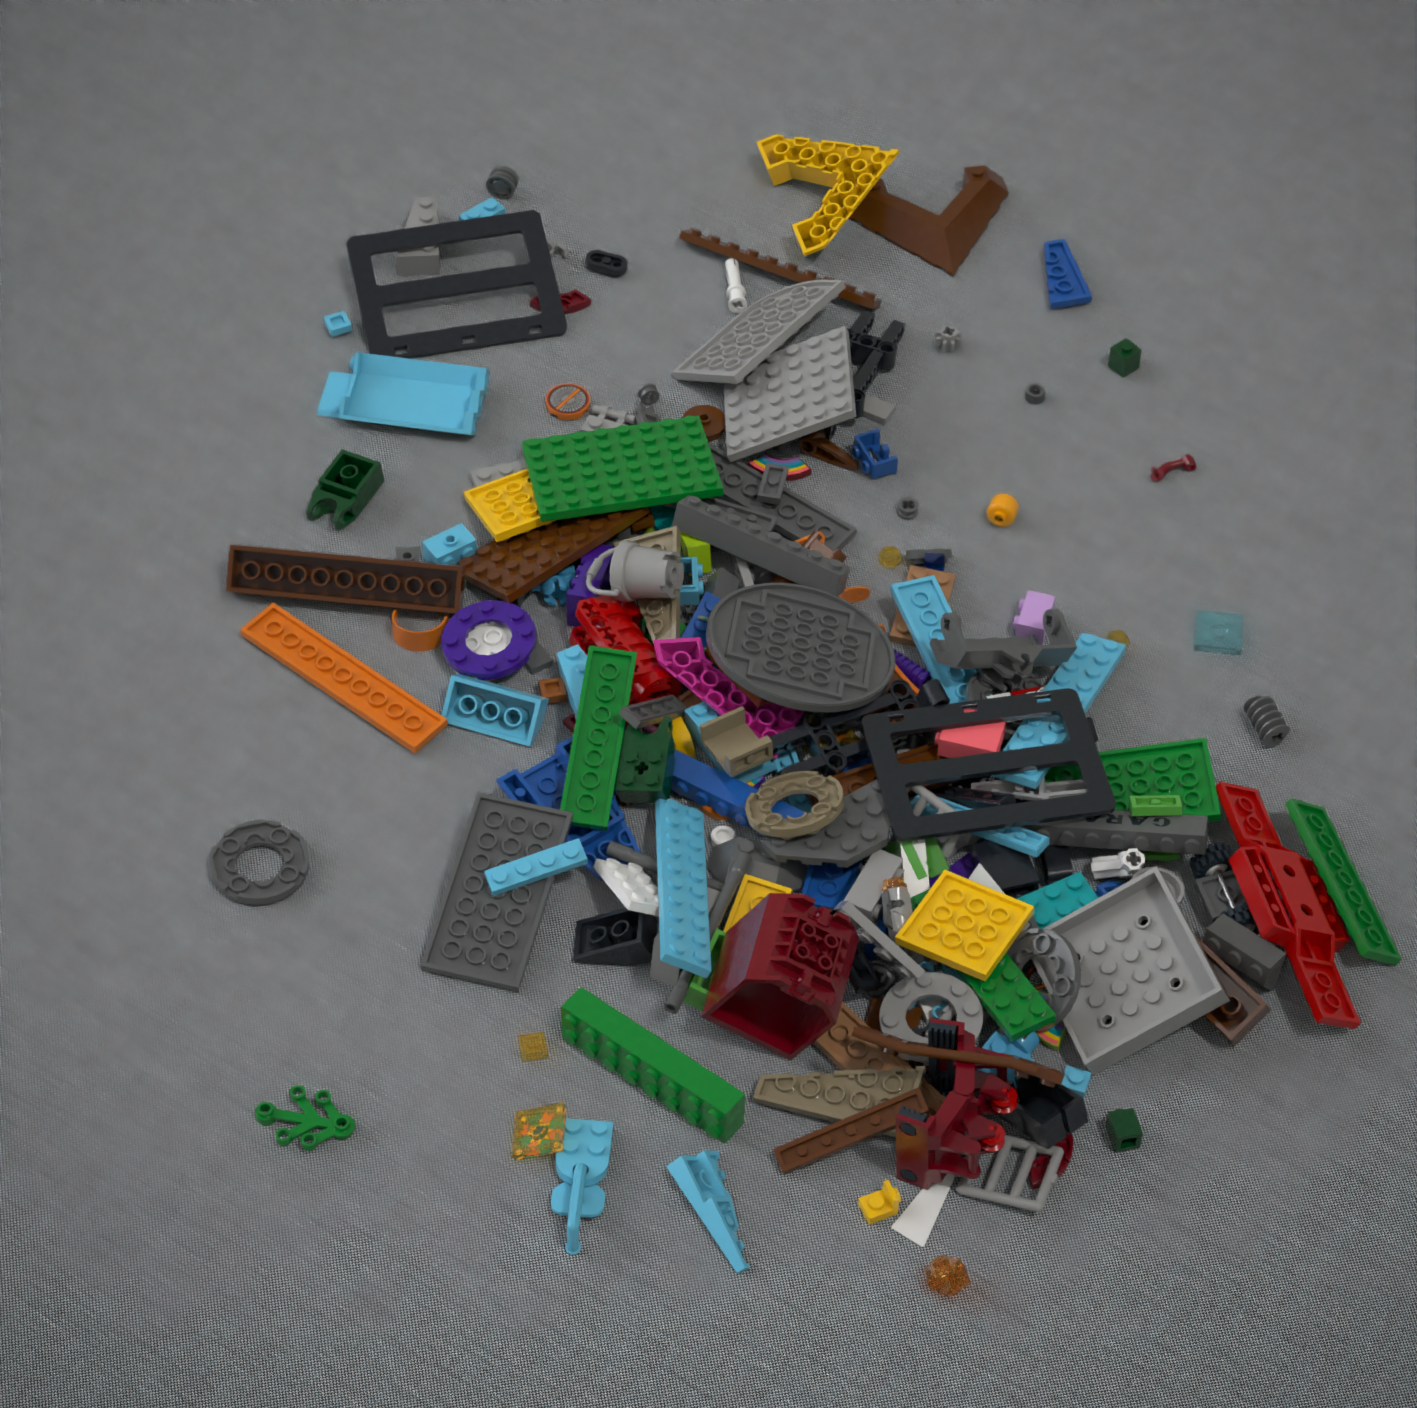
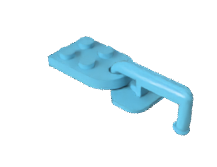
(581, 1166)

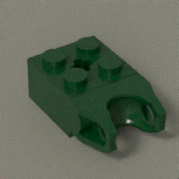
(345, 488)
(646, 764)

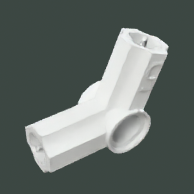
(1120, 865)

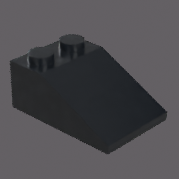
(615, 938)

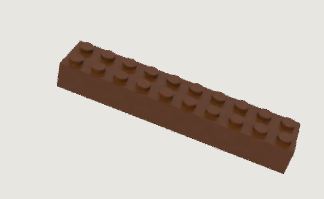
(345, 578)

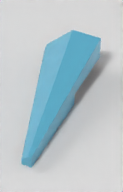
(704, 1189)

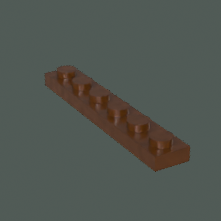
(847, 1132)

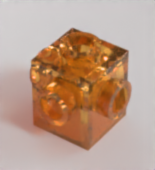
(946, 1275)

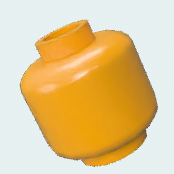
(1002, 508)

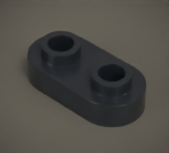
(606, 263)

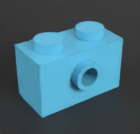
(450, 546)

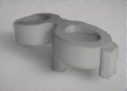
(560, 248)

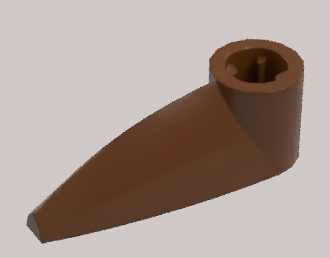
(823, 449)

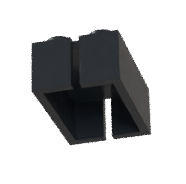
(1046, 1111)

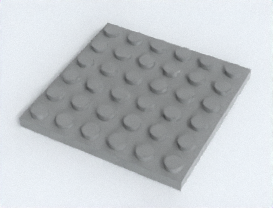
(791, 395)

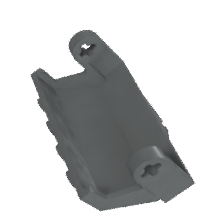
(1003, 658)

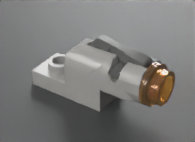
(897, 910)

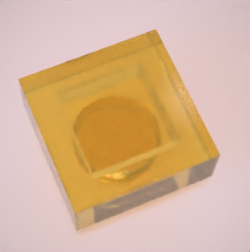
(532, 1046)

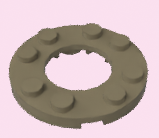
(827, 790)

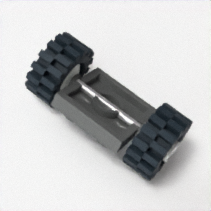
(1219, 886)

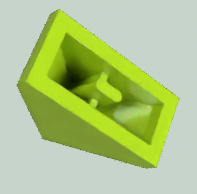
(697, 548)

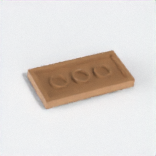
(946, 581)

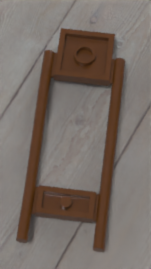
(895, 1045)

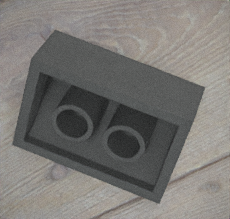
(1245, 951)

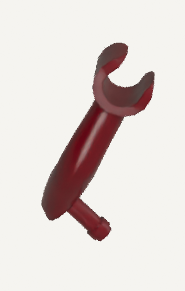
(1186, 461)

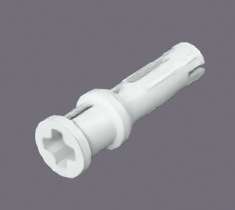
(735, 291)

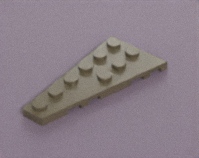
(661, 614)
(838, 1093)

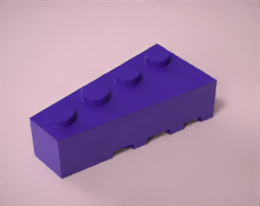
(579, 589)

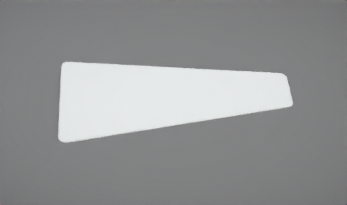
(923, 1211)

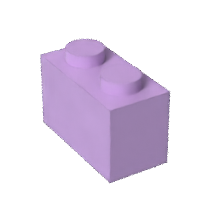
(1031, 616)

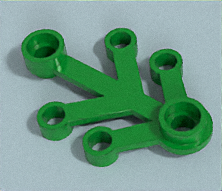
(308, 1120)

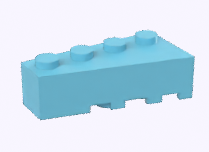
(572, 668)

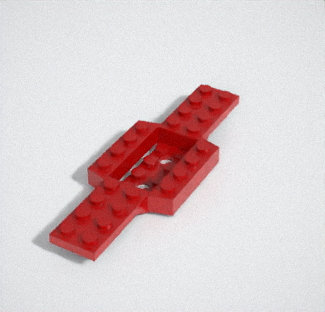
(1311, 933)

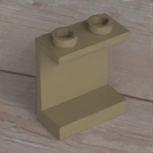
(735, 743)

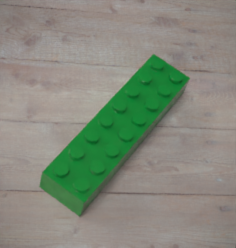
(652, 1065)

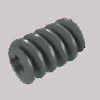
(1266, 720)

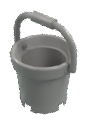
(639, 572)

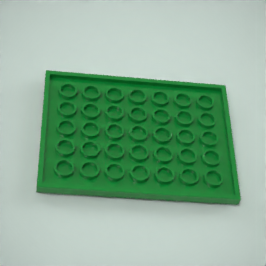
(620, 468)

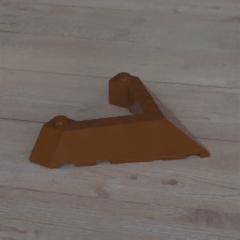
(935, 238)

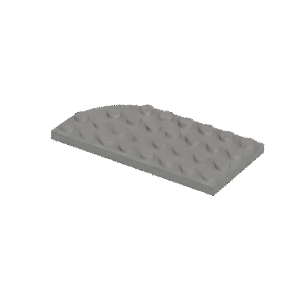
(757, 332)

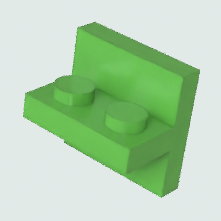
(935, 858)

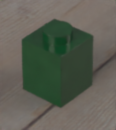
(1124, 357)
(1123, 1129)

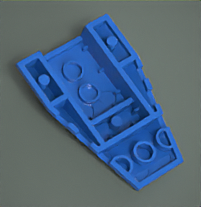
(545, 786)

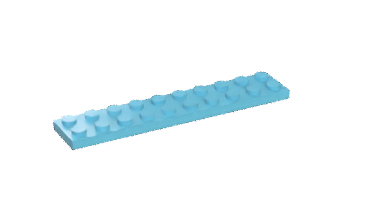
(1086, 674)
(682, 887)

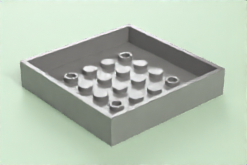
(1132, 971)

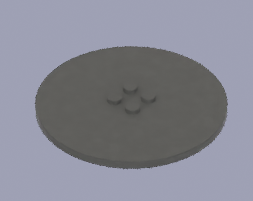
(800, 647)

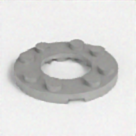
(930, 984)

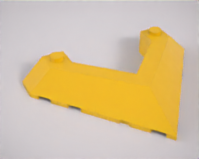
(839, 165)

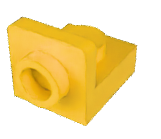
(880, 1204)

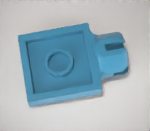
(557, 585)
(1019, 1047)

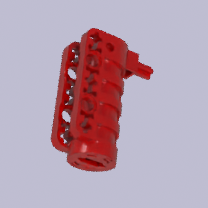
(615, 626)

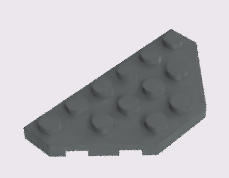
(851, 837)

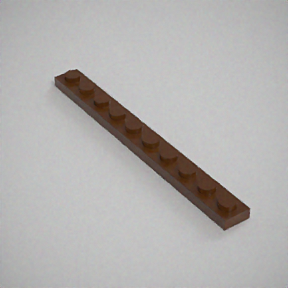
(772, 265)

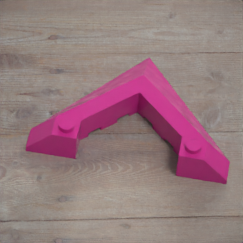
(688, 664)

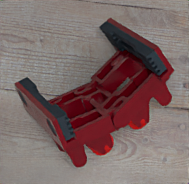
(933, 1145)

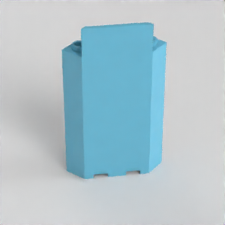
(407, 393)

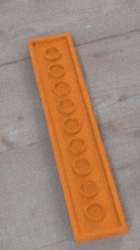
(344, 677)

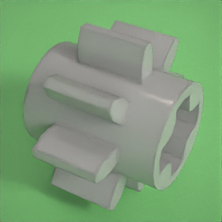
(948, 339)

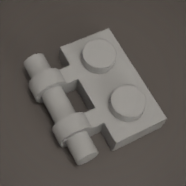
(604, 411)

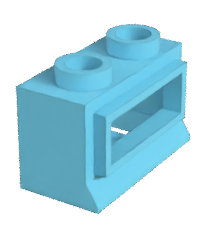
(690, 593)

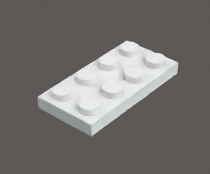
(629, 885)

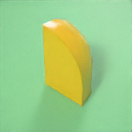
(682, 738)

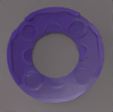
(495, 665)

